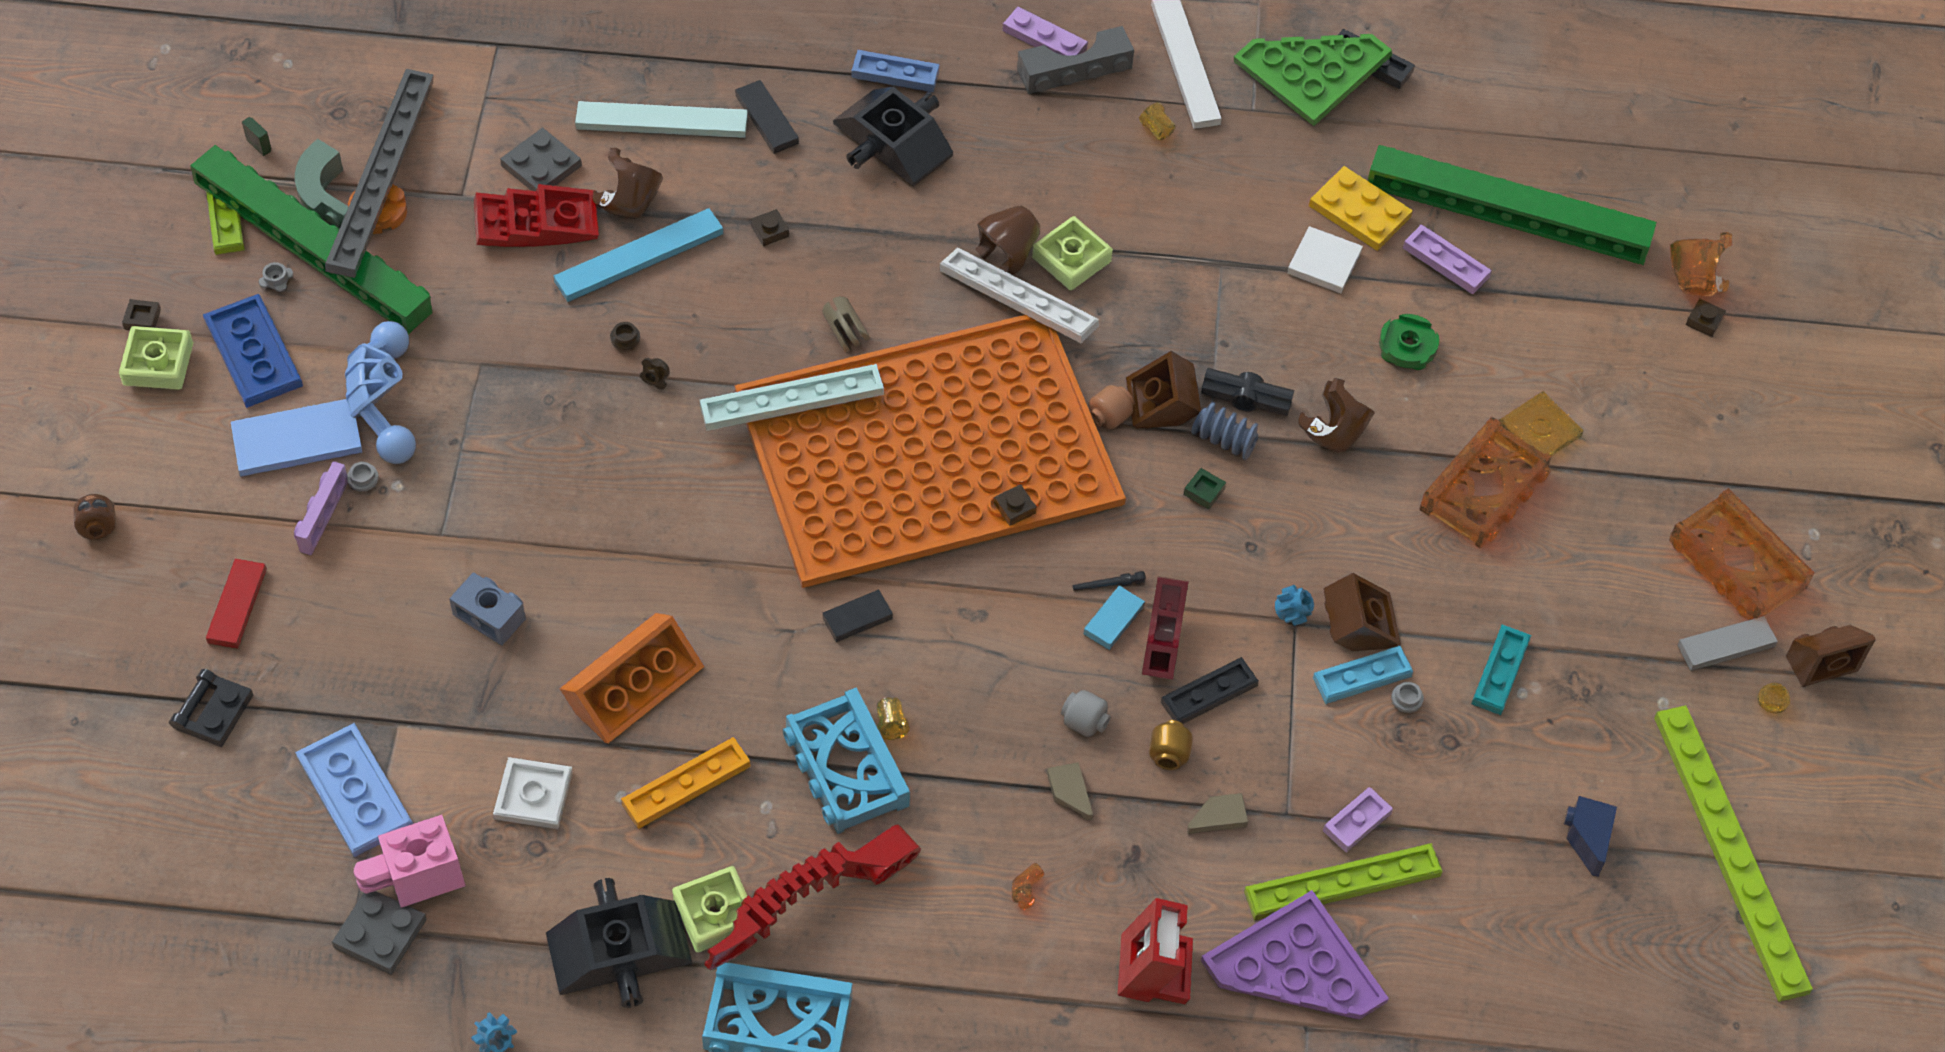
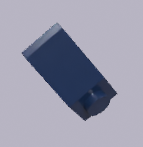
(1590, 831)

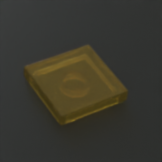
(1542, 424)

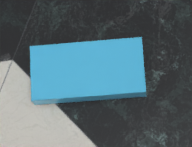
(1114, 617)

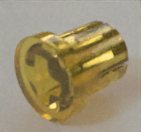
(1157, 121)
(892, 722)

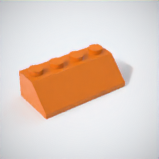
(632, 677)

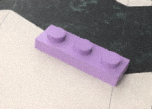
(1041, 32)
(1447, 259)
(321, 508)

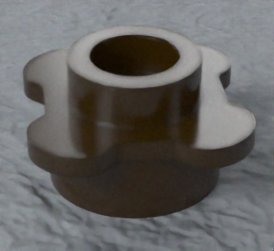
(655, 372)

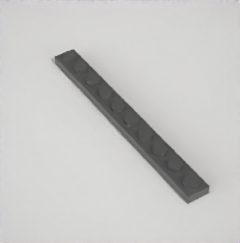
(379, 174)

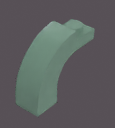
(312, 175)

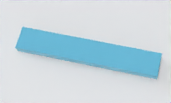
(638, 255)

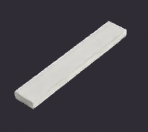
(1186, 63)
(1019, 295)

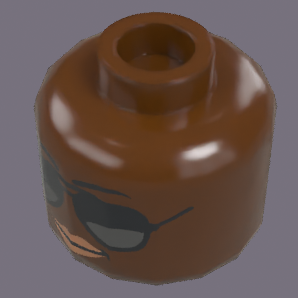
(94, 516)

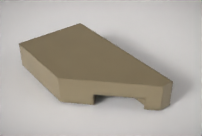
(1069, 788)
(1220, 814)

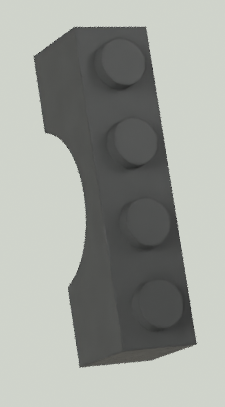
(1045, 69)

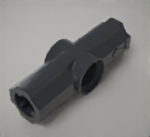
(1247, 391)

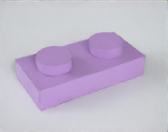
(1357, 819)

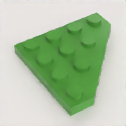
(1313, 73)

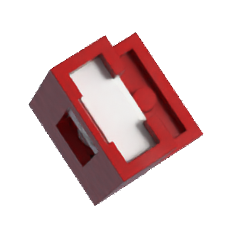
(1154, 955)

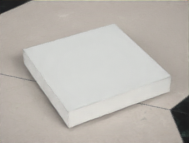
(1325, 259)
(533, 793)

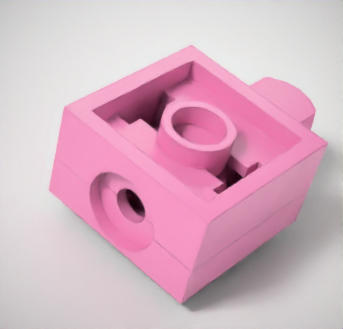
(415, 861)

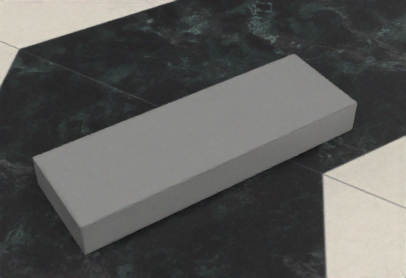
(1727, 643)

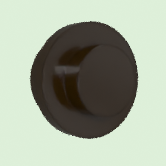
(625, 336)

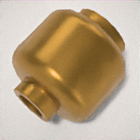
(1170, 745)

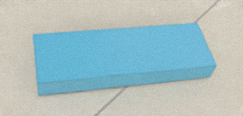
(1362, 674)

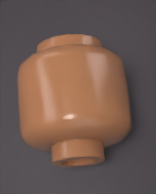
(1111, 406)

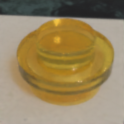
(1774, 698)

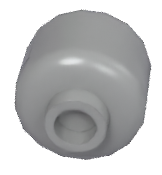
(1085, 713)

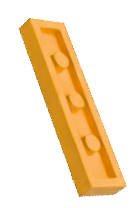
(685, 782)

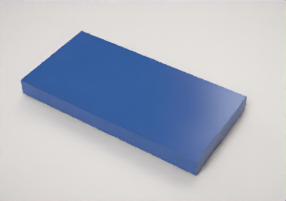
(252, 350)

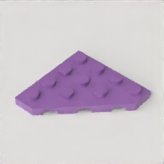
(1297, 960)

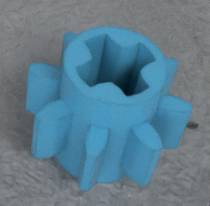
(1294, 605)
(486, 1031)

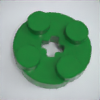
(1403, 354)

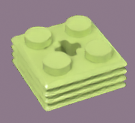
(1072, 253)
(156, 357)
(694, 903)

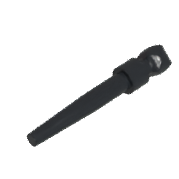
(1124, 580)

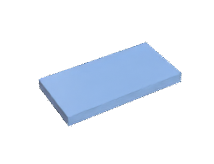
(295, 437)
(353, 788)

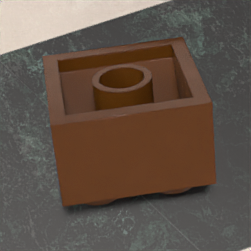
(1164, 392)
(1361, 614)
(1829, 653)

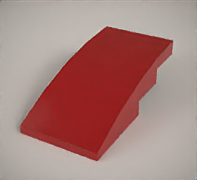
(535, 217)

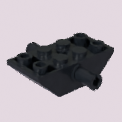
(896, 133)
(586, 949)

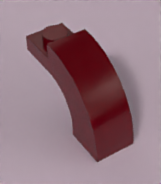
(1165, 627)

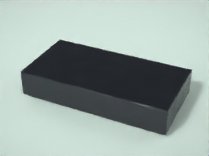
(857, 615)

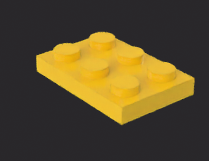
(1360, 208)

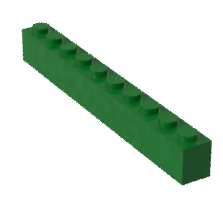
(1512, 204)
(308, 236)

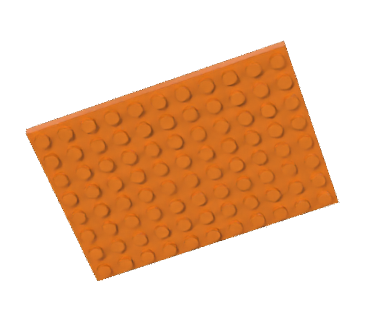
(926, 458)

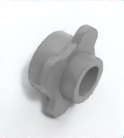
(277, 271)

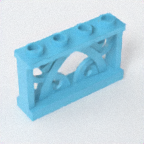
(855, 721)
(746, 981)

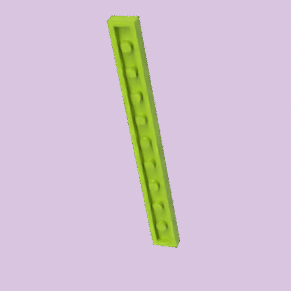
(1733, 854)

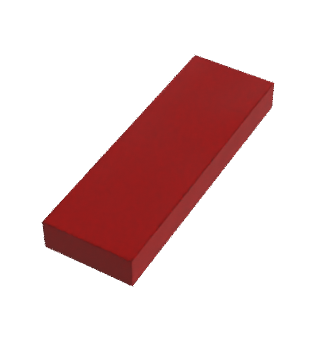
(236, 603)

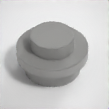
(362, 476)
(1407, 697)

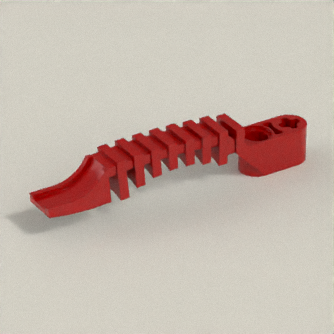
(872, 862)

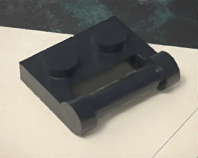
(220, 712)

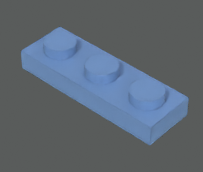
(895, 70)

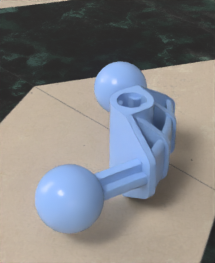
(369, 377)

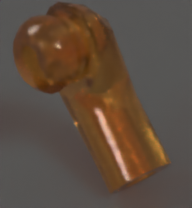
(1023, 886)

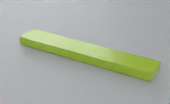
(1346, 880)

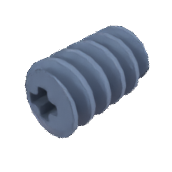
(1226, 431)

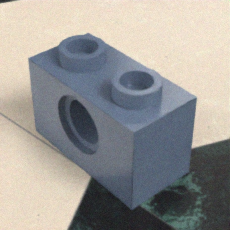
(496, 622)

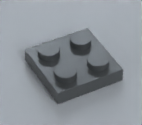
(541, 160)
(379, 931)

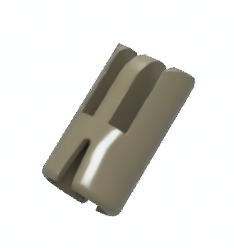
(843, 320)

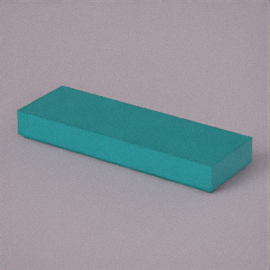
(1501, 669)

